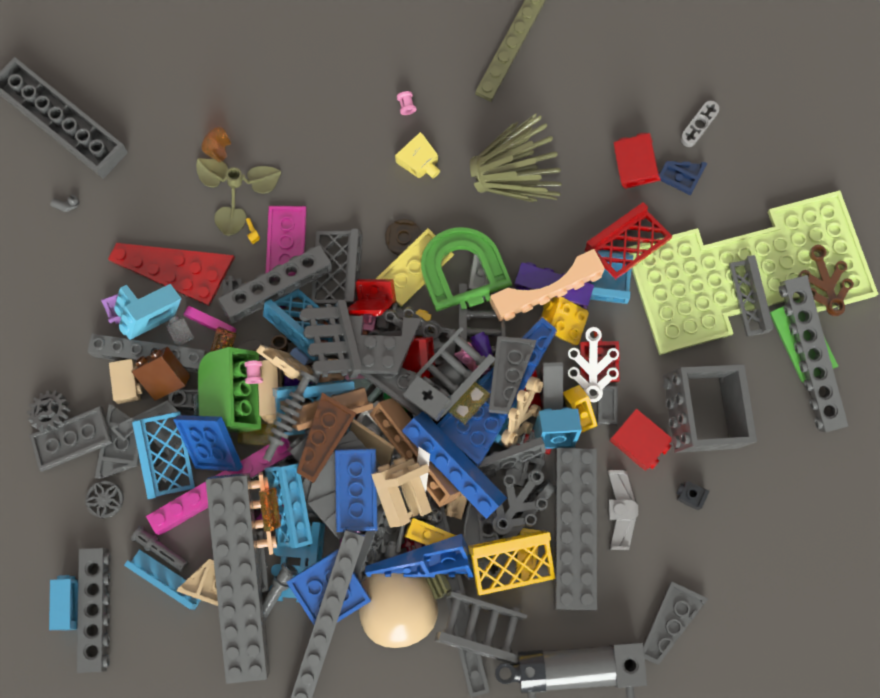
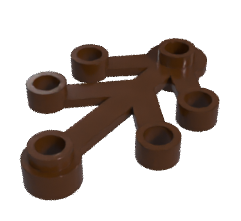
(828, 284)

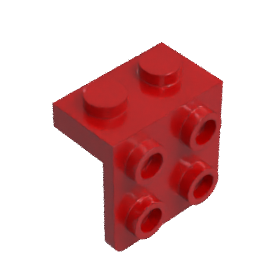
(373, 297)

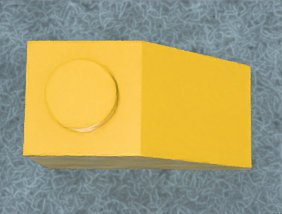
(578, 399)

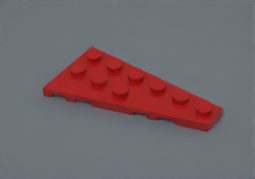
(189, 272)

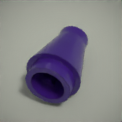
(482, 344)

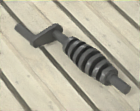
(297, 396)

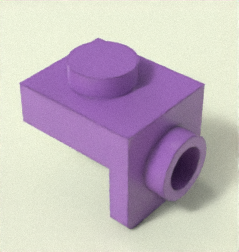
(109, 304)

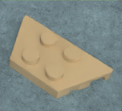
(285, 362)
(202, 584)

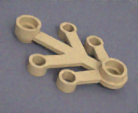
(522, 413)

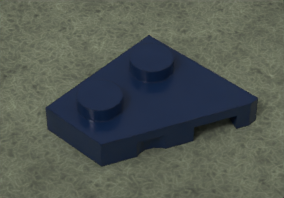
(682, 175)

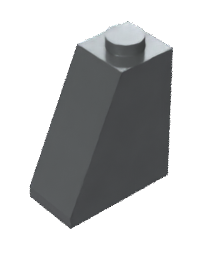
(552, 389)

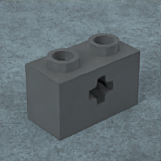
(434, 407)

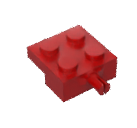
(603, 347)

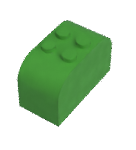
(224, 389)

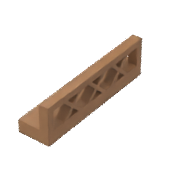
(354, 400)

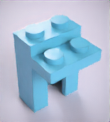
(147, 312)

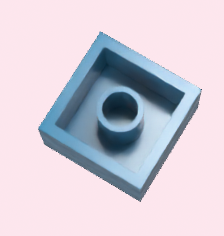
(558, 427)

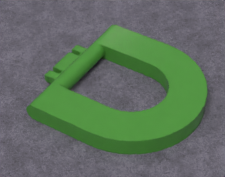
(468, 240)

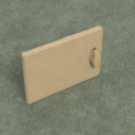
(370, 440)

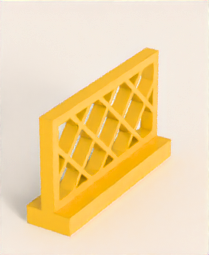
(507, 545)

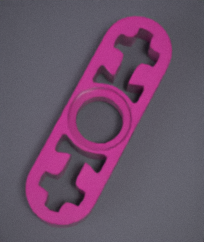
(206, 320)

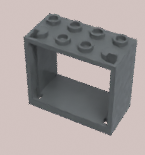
(735, 401)

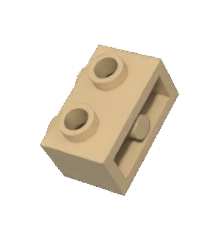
(124, 384)

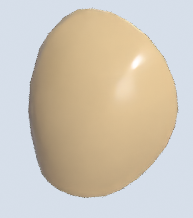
(399, 609)

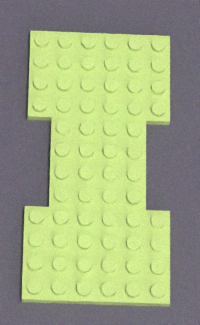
(690, 284)

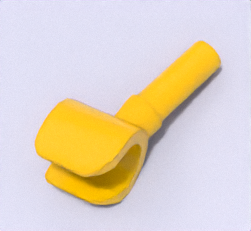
(253, 236)

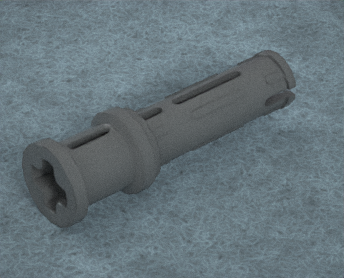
(152, 544)
(279, 585)

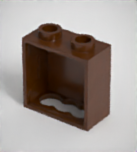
(160, 373)

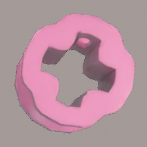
(406, 103)
(253, 372)

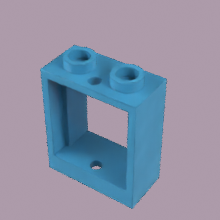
(63, 603)

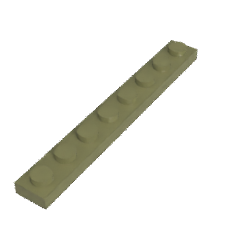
(509, 49)

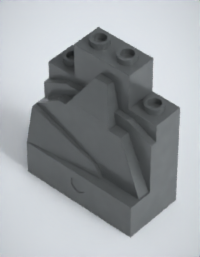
(321, 493)

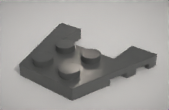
(383, 353)
(125, 429)

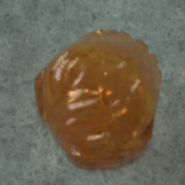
(215, 143)

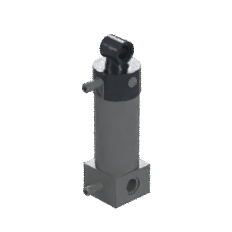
(577, 668)

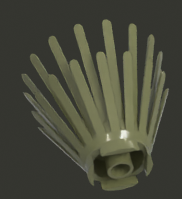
(515, 179)

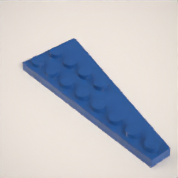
(482, 429)

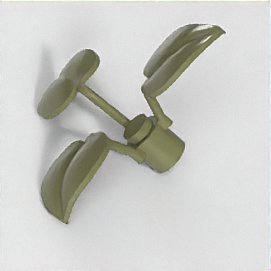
(213, 172)

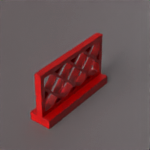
(620, 227)

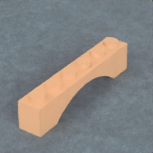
(513, 301)

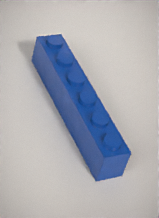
(454, 464)

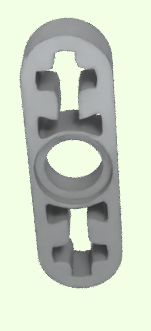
(699, 116)

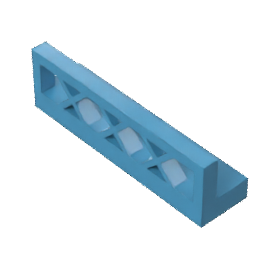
(161, 577)

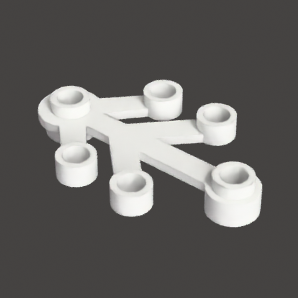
(592, 367)

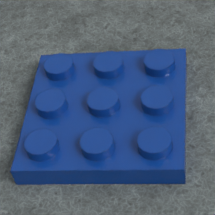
(208, 442)
(311, 585)

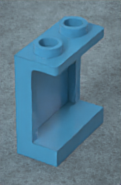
(607, 287)

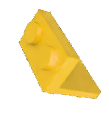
(566, 318)

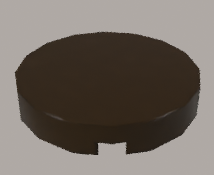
(397, 239)

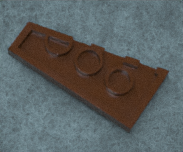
(325, 433)

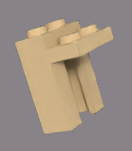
(272, 378)
(407, 475)

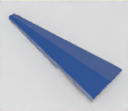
(443, 557)

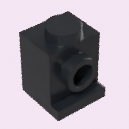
(695, 502)

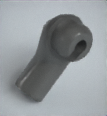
(67, 205)

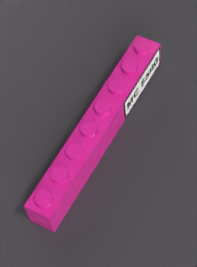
(196, 499)

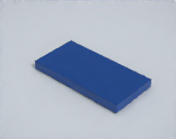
(355, 490)

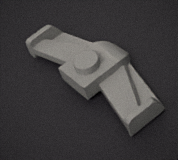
(622, 509)

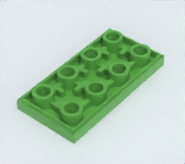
(782, 323)

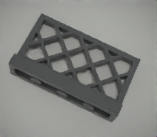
(352, 266)

